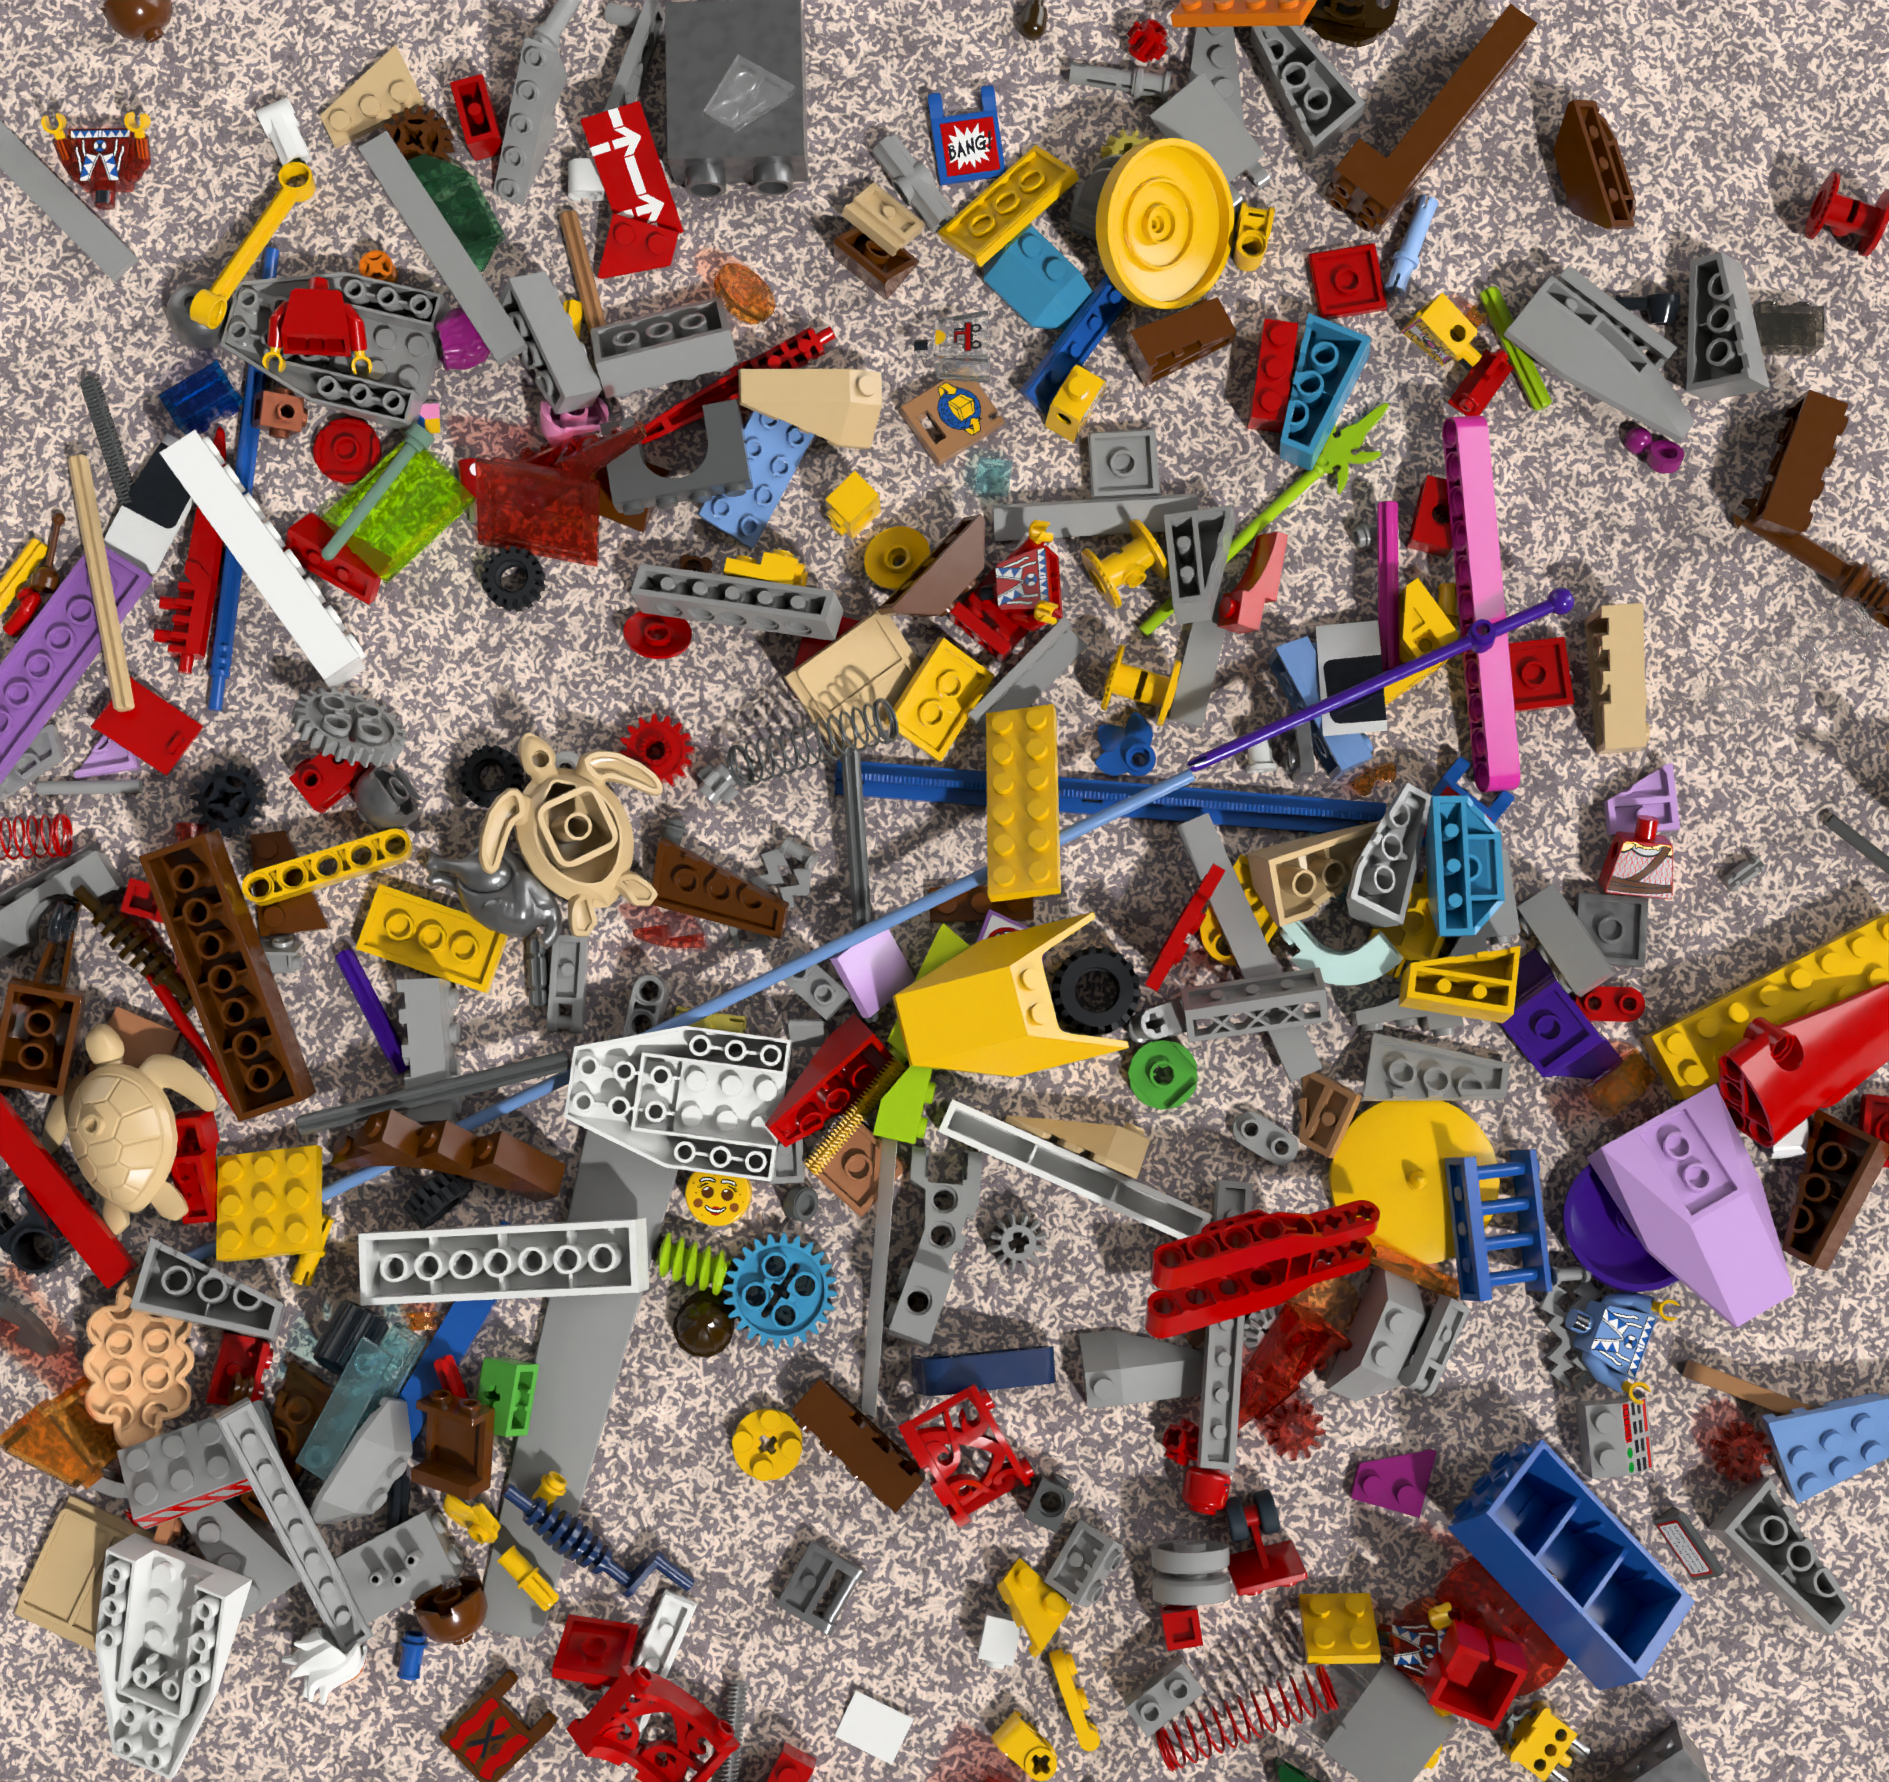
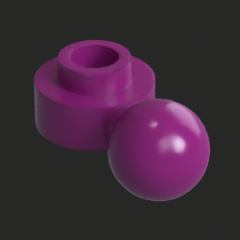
(1662, 455)

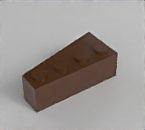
(859, 1444)

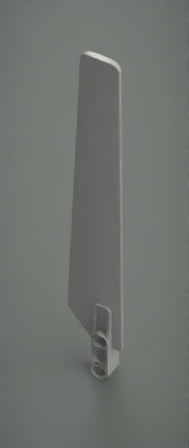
(577, 1357)

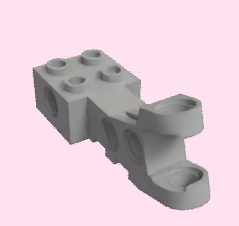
(930, 1269)

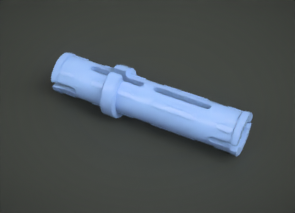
(1406, 258)

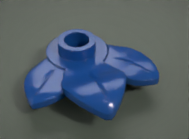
(1122, 744)

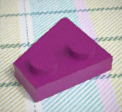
(1395, 1481)

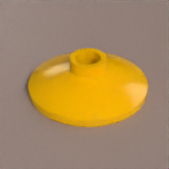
(888, 548)

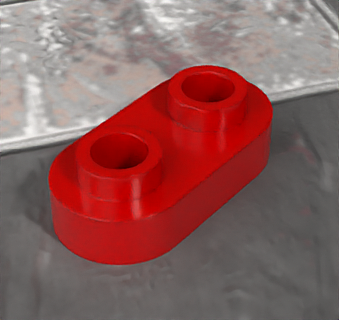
(1610, 1004)

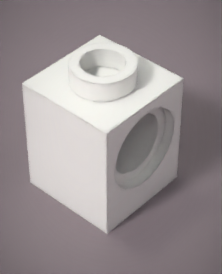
(998, 1639)

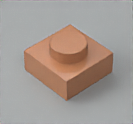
(169, 1531)

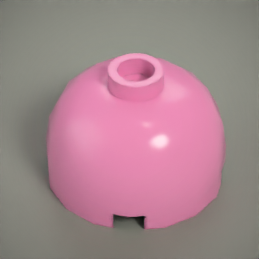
(569, 424)

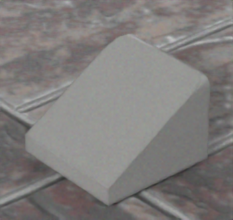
(806, 1032)

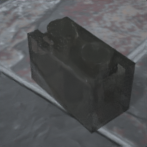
(1789, 328)

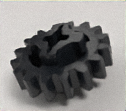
(224, 785)

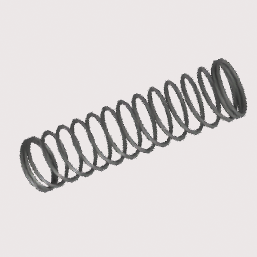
(894, 730)

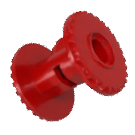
(1848, 215)

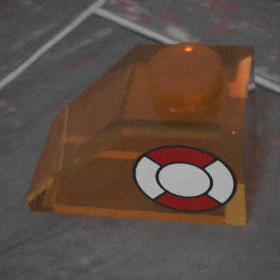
(1620, 1084)

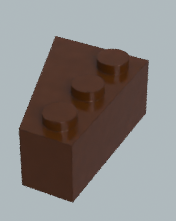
(1179, 340)

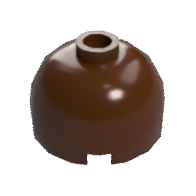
(138, 18)
(448, 1615)

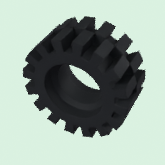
(508, 559)
(477, 762)
(436, 1198)

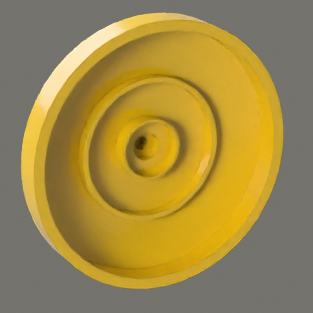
(1165, 223)
(1397, 1162)

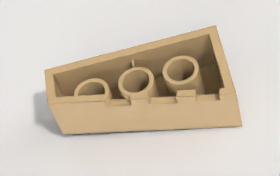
(1617, 677)

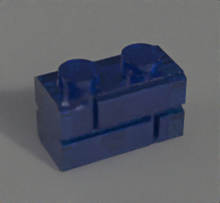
(202, 399)

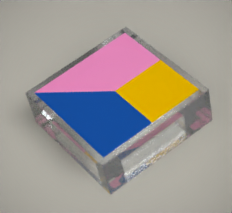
(432, 418)

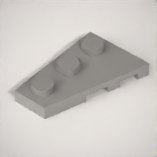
(39, 757)

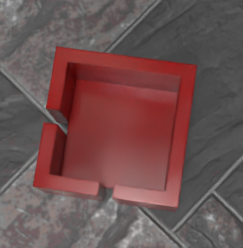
(1475, 1674)

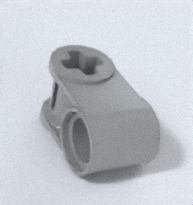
(1164, 1021)

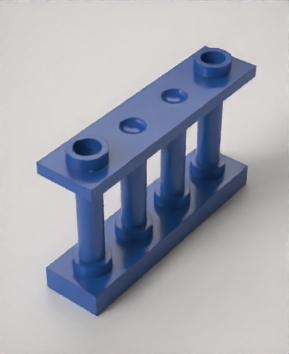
(1468, 1224)

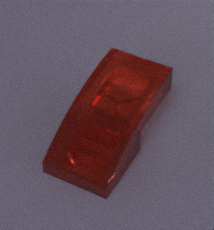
(662, 937)

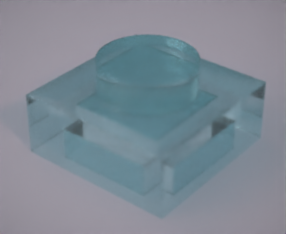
(993, 477)

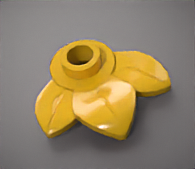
(477, 1519)

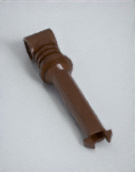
(1850, 579)

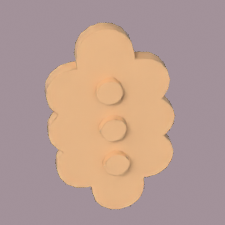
(136, 1368)

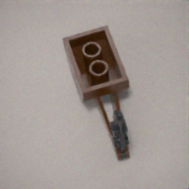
(41, 1019)

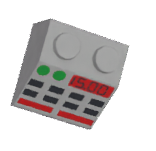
(1614, 1437)

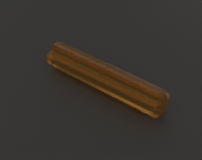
(1414, 1271)

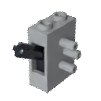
(402, 1560)

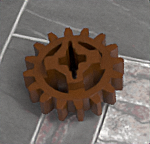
(422, 128)

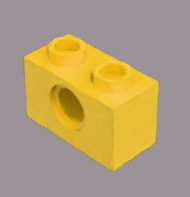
(852, 506)

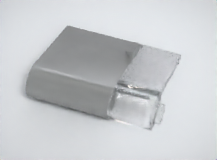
(1381, 1722)

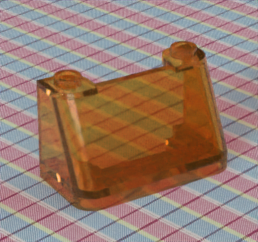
(63, 1439)

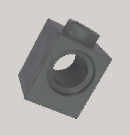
(1045, 1517)

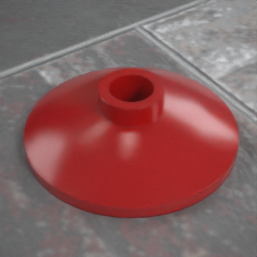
(657, 635)

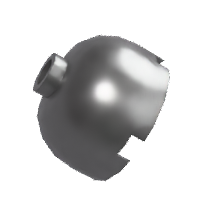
(183, 327)
(379, 795)

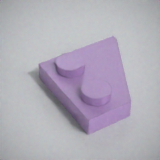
(1649, 796)

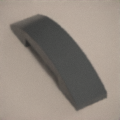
(32, 1331)

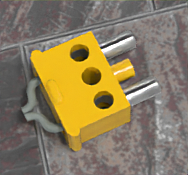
(1534, 1734)

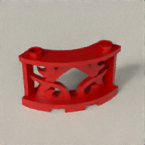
(930, 1442)
(602, 1736)

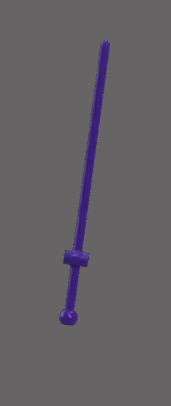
(1479, 639)

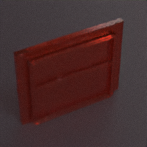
(538, 510)

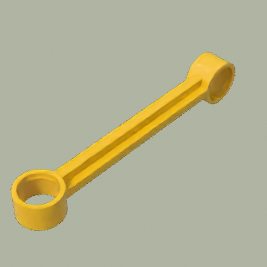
(211, 305)

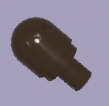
(1033, 20)

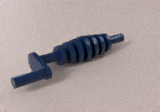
(579, 1544)

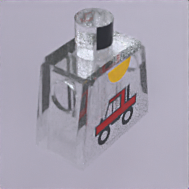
(959, 347)

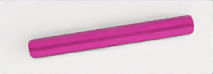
(1388, 583)

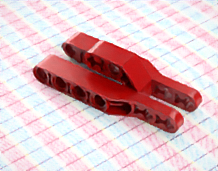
(1254, 1264)

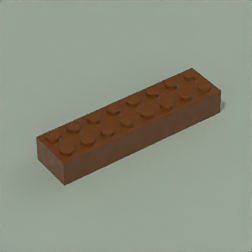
(228, 975)

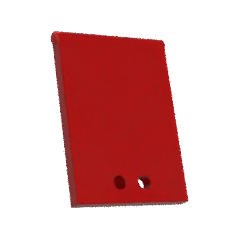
(149, 729)

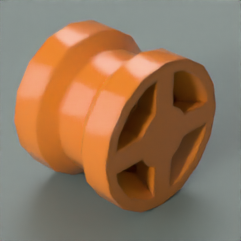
(374, 263)

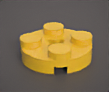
(747, 1442)

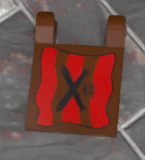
(492, 1736)

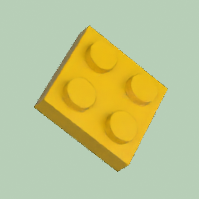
(1339, 1628)

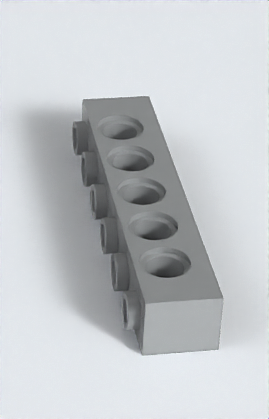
(737, 601)

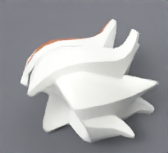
(324, 1663)

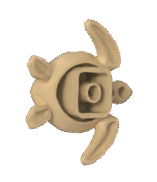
(572, 829)
(126, 1127)

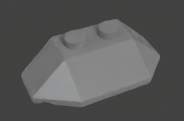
(1382, 1337)
(367, 1466)

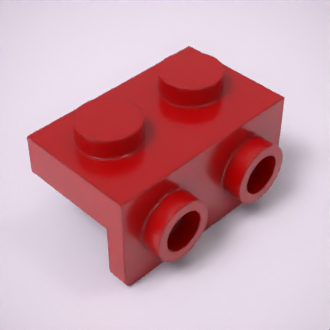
(241, 1355)

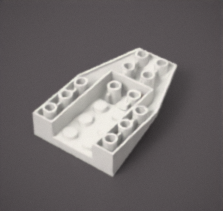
(684, 1097)
(162, 1647)

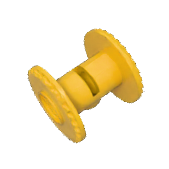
(1128, 566)
(1141, 685)

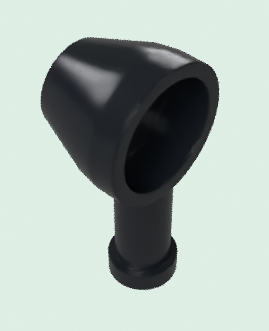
(1659, 307)

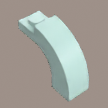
(1342, 967)

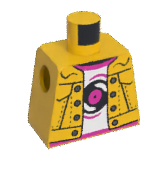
(1443, 333)

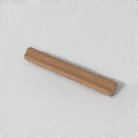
(582, 269)

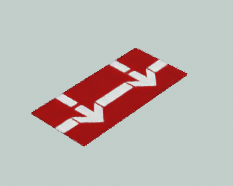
(631, 166)

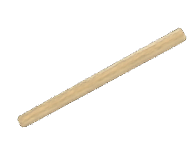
(101, 583)

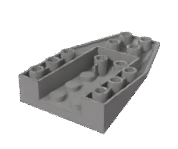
(398, 337)

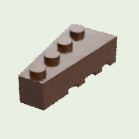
(1800, 463)
(1832, 1188)

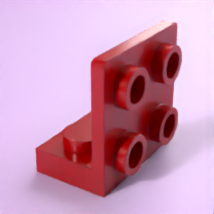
(987, 624)

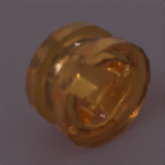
(1475, 317)
(422, 1320)

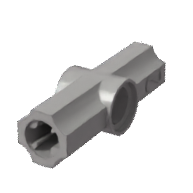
(913, 182)

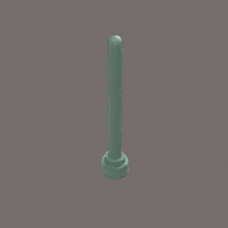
(415, 441)

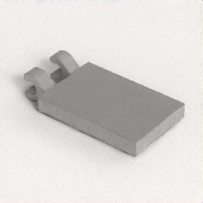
(1206, 119)

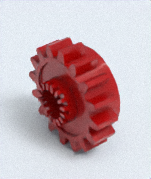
(660, 733)

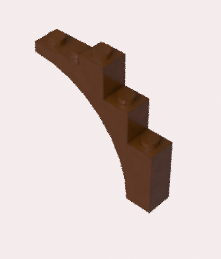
(445, 1147)

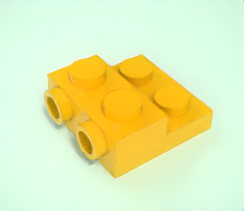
(774, 567)

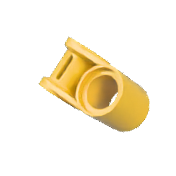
(1252, 231)
(1022, 1743)

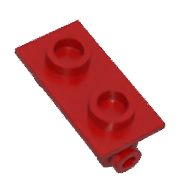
(1481, 383)

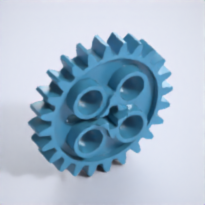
(807, 1307)

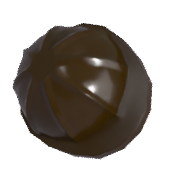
(704, 1324)

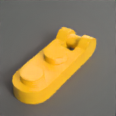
(1075, 1699)

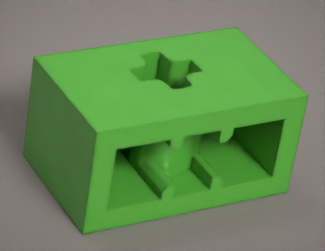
(510, 1389)

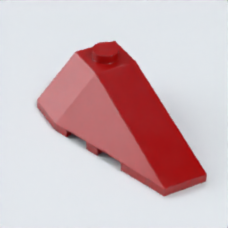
(830, 1081)

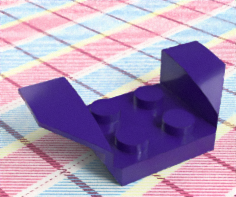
(1553, 1027)

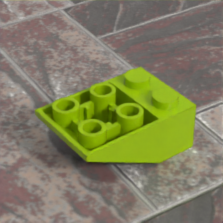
(903, 1106)

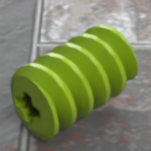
(692, 1264)

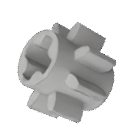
(717, 783)

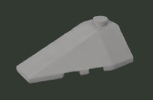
(1137, 1369)

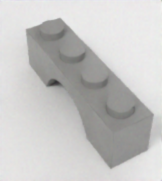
(22, 917)

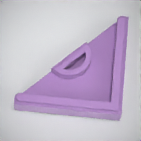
(106, 759)

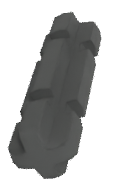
(537, 973)

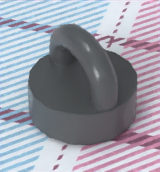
(800, 1203)

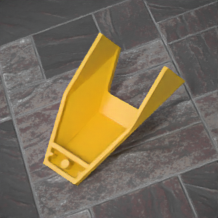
(994, 1009)

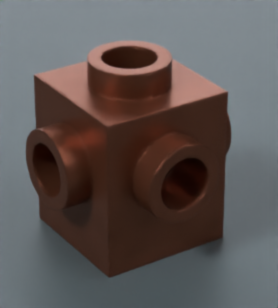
(279, 413)

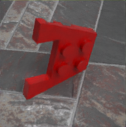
(1188, 922)

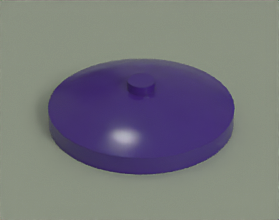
(1605, 1241)

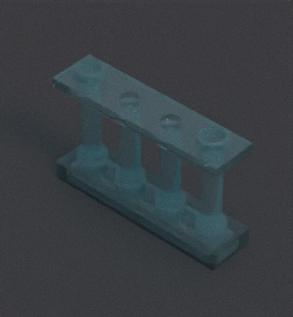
(363, 1384)

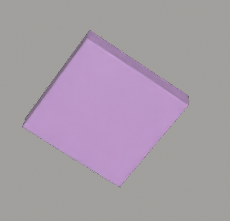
(873, 972)

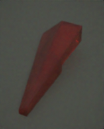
(586, 451)
(1287, 1354)

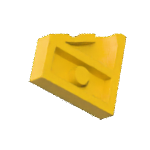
(1033, 1604)

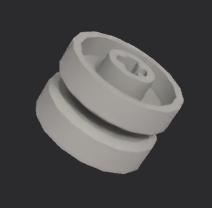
(1190, 1572)

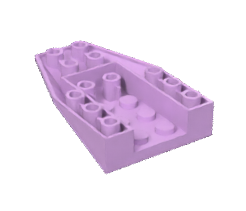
(1699, 1206)

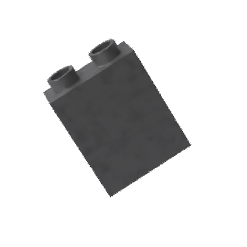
(699, 52)

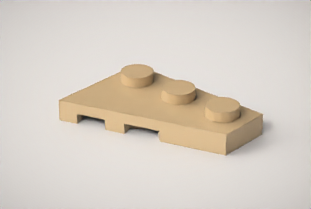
(372, 100)

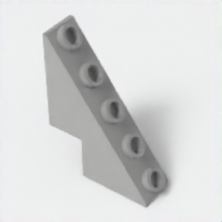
(530, 119)

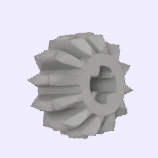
(1028, 1247)

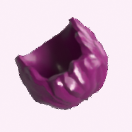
(460, 342)

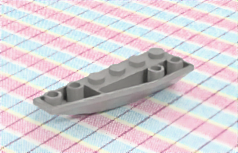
(1597, 358)

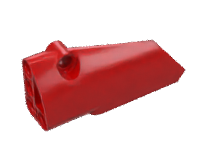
(1804, 1064)

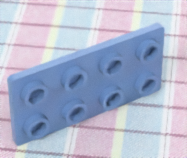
(773, 457)

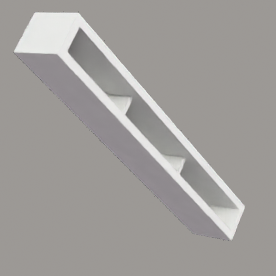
(1072, 1172)

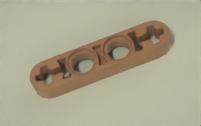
(1741, 1388)

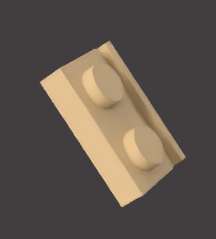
(883, 219)

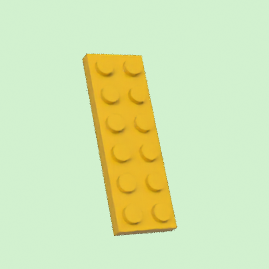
(1022, 803)

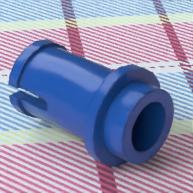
(412, 1654)

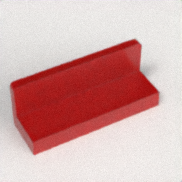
(345, 571)

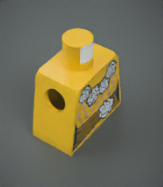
(1076, 401)

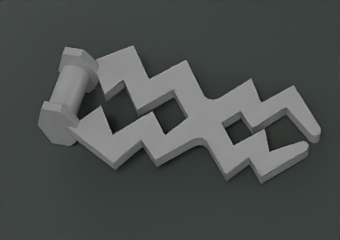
(772, 860)
(1586, 1293)

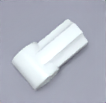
(283, 130)

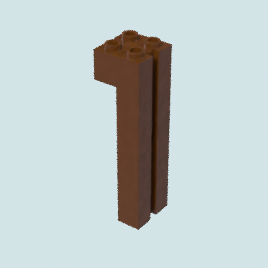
(1376, 186)

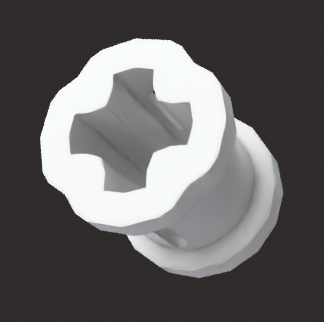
(1261, 758)

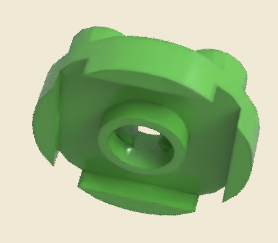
(1162, 1054)

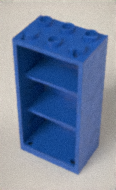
(1615, 1595)

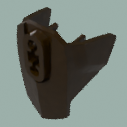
(1352, 22)

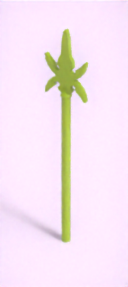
(1334, 453)

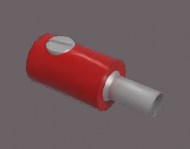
(467, 479)

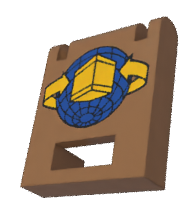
(958, 411)

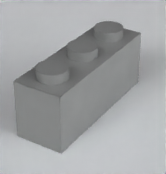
(1564, 941)

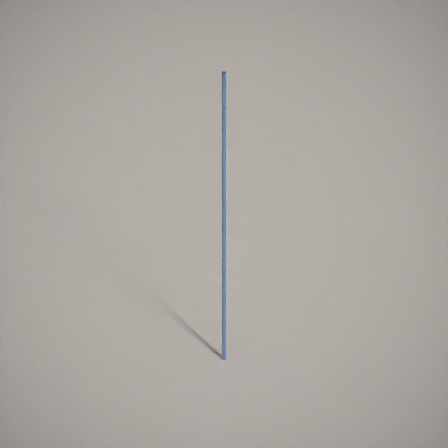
(770, 978)

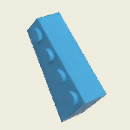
(1323, 381)

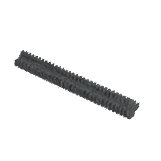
(107, 438)

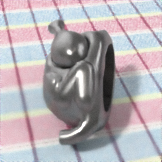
(503, 902)

